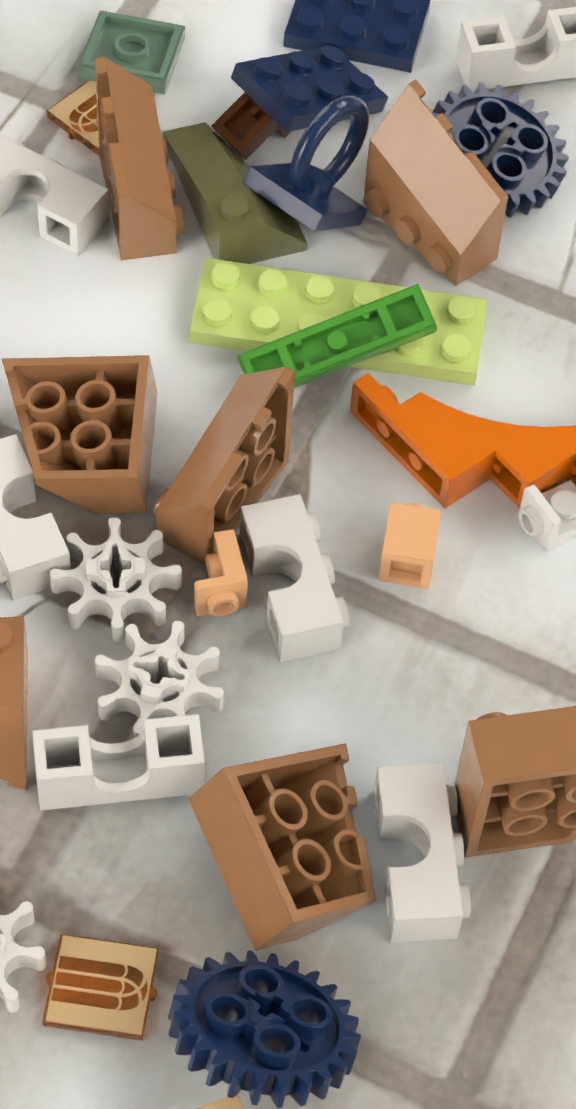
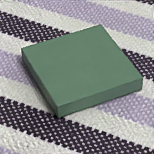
(137, 45)

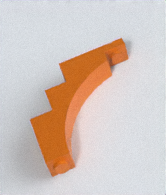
(460, 451)

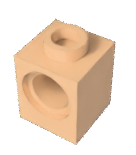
(409, 545)

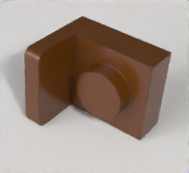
(246, 126)

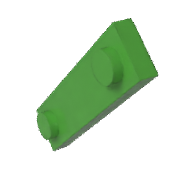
(346, 338)

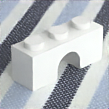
(493, 57)
(70, 205)
(284, 540)
(30, 545)
(84, 772)
(422, 898)

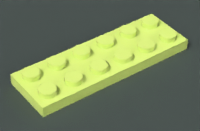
(256, 304)

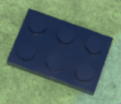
(365, 30)
(303, 83)

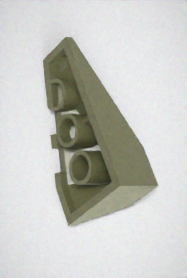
(231, 215)

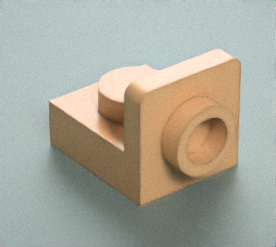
(227, 580)

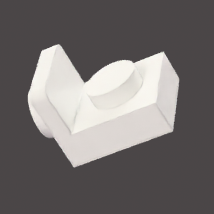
(549, 514)

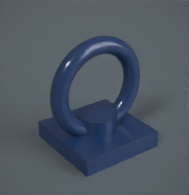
(307, 190)

